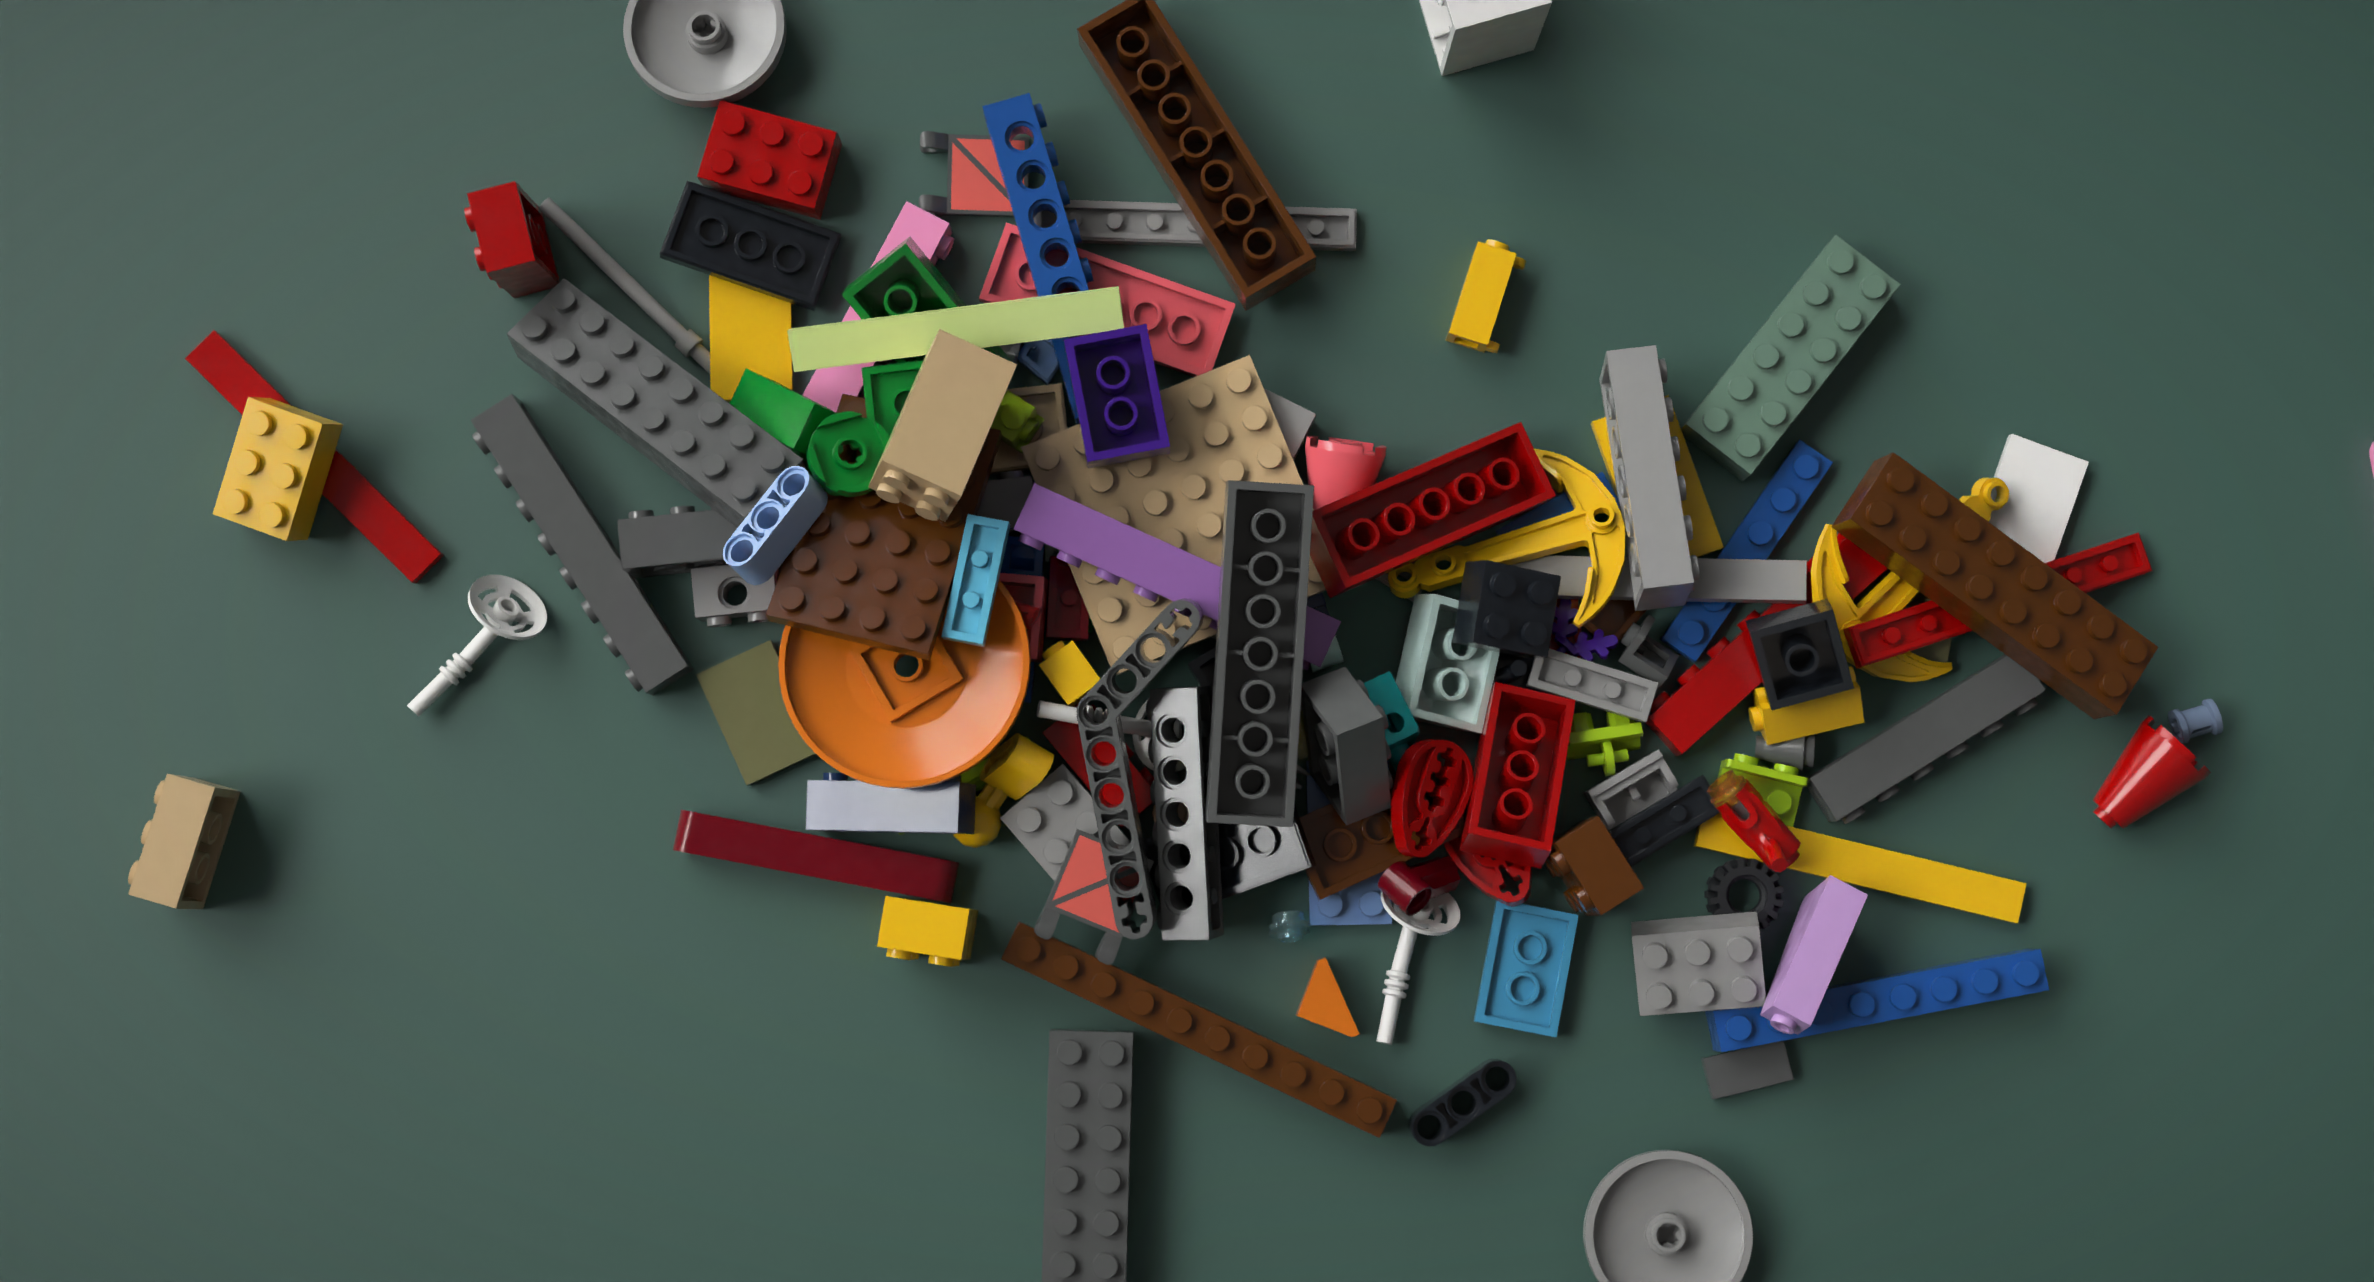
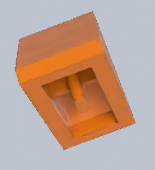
(1325, 1003)

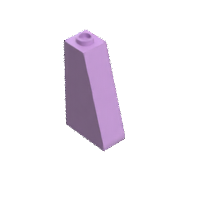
(1812, 954)

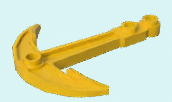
(1542, 539)
(1888, 595)

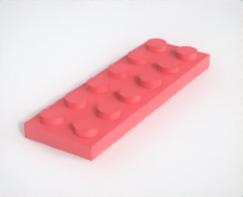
(1181, 321)

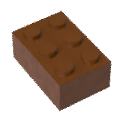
(1591, 868)

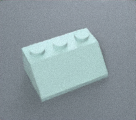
(1442, 679)

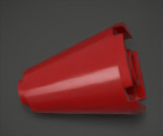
(2146, 776)

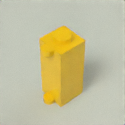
(1483, 296)
(1808, 717)

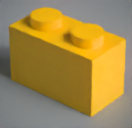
(1068, 672)

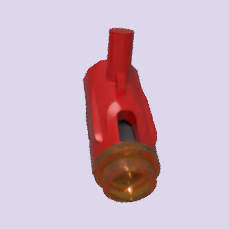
(1754, 821)

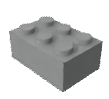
(1051, 815)
(1698, 963)

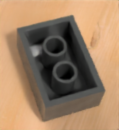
(1347, 745)

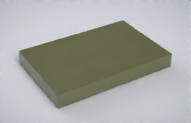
(752, 713)

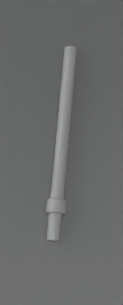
(686, 341)

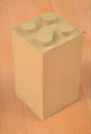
(942, 427)

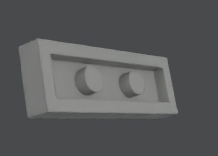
(1593, 685)

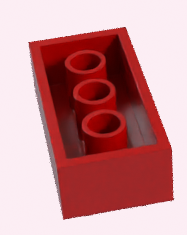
(1518, 775)

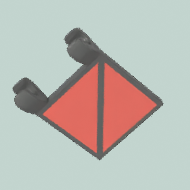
(973, 176)
(1084, 894)

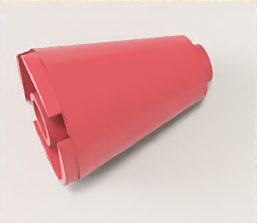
(1341, 467)

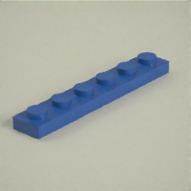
(1752, 539)

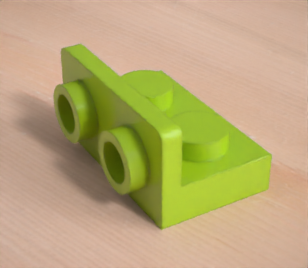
(1777, 786)

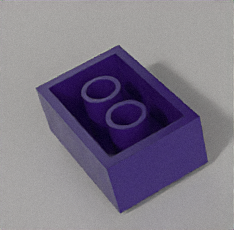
(1117, 396)

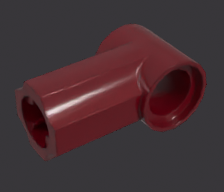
(1415, 885)

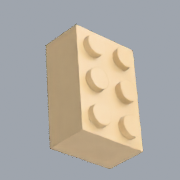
(183, 842)

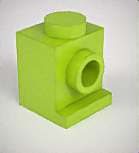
(1016, 421)

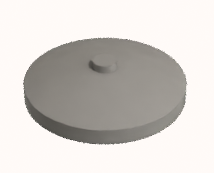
(704, 47)
(1667, 1222)

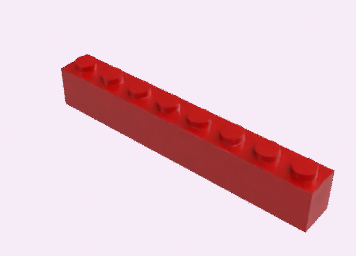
(1733, 669)

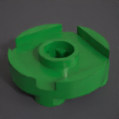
(827, 444)

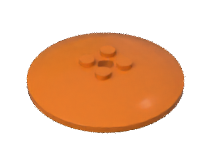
(913, 727)

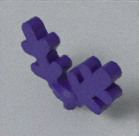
(1583, 647)

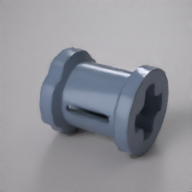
(2196, 721)

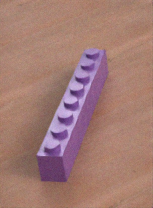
(1142, 560)

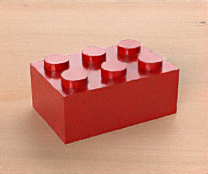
(770, 159)
(511, 239)

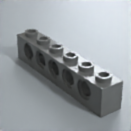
(1203, 873)

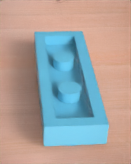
(976, 580)

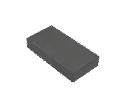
(1746, 1069)

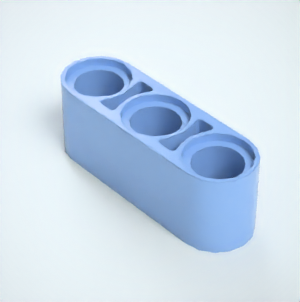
(775, 525)

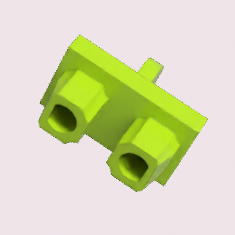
(1606, 744)

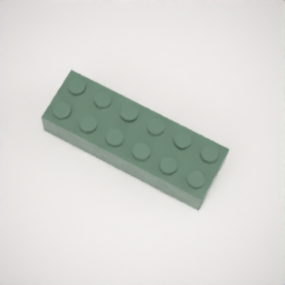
(1789, 358)

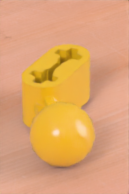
(1010, 772)

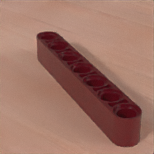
(816, 856)

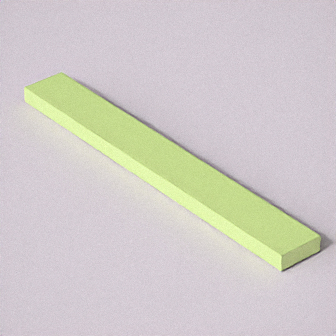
(978, 324)

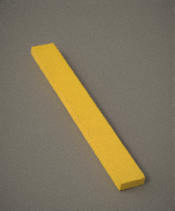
(1883, 871)

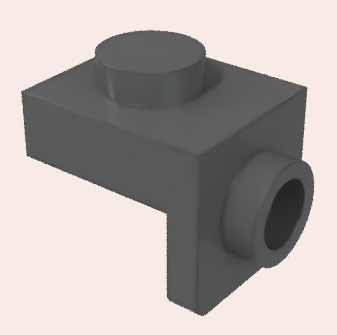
(1645, 654)

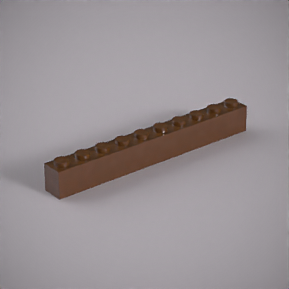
(1200, 1029)

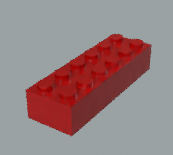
(1427, 509)

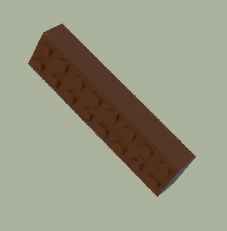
(1197, 150)
(1995, 586)

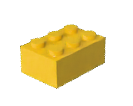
(277, 469)
(927, 928)

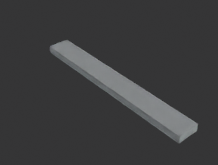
(1168, 226)
(1718, 579)

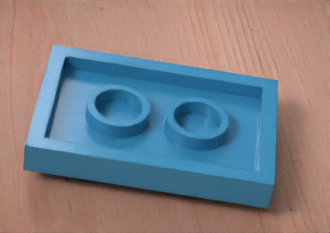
(1526, 968)

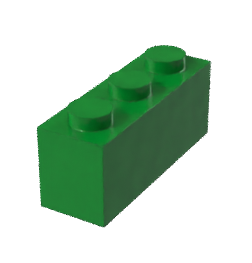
(779, 411)

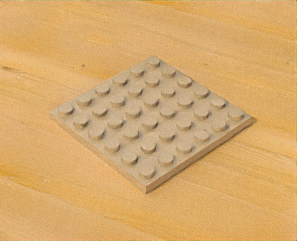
(1216, 433)

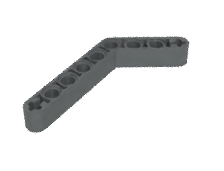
(1119, 771)

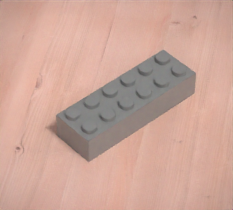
(1647, 478)

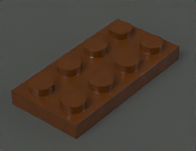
(1354, 851)

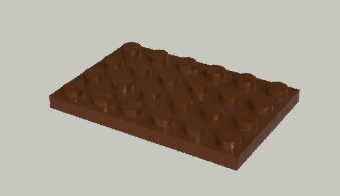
(876, 565)

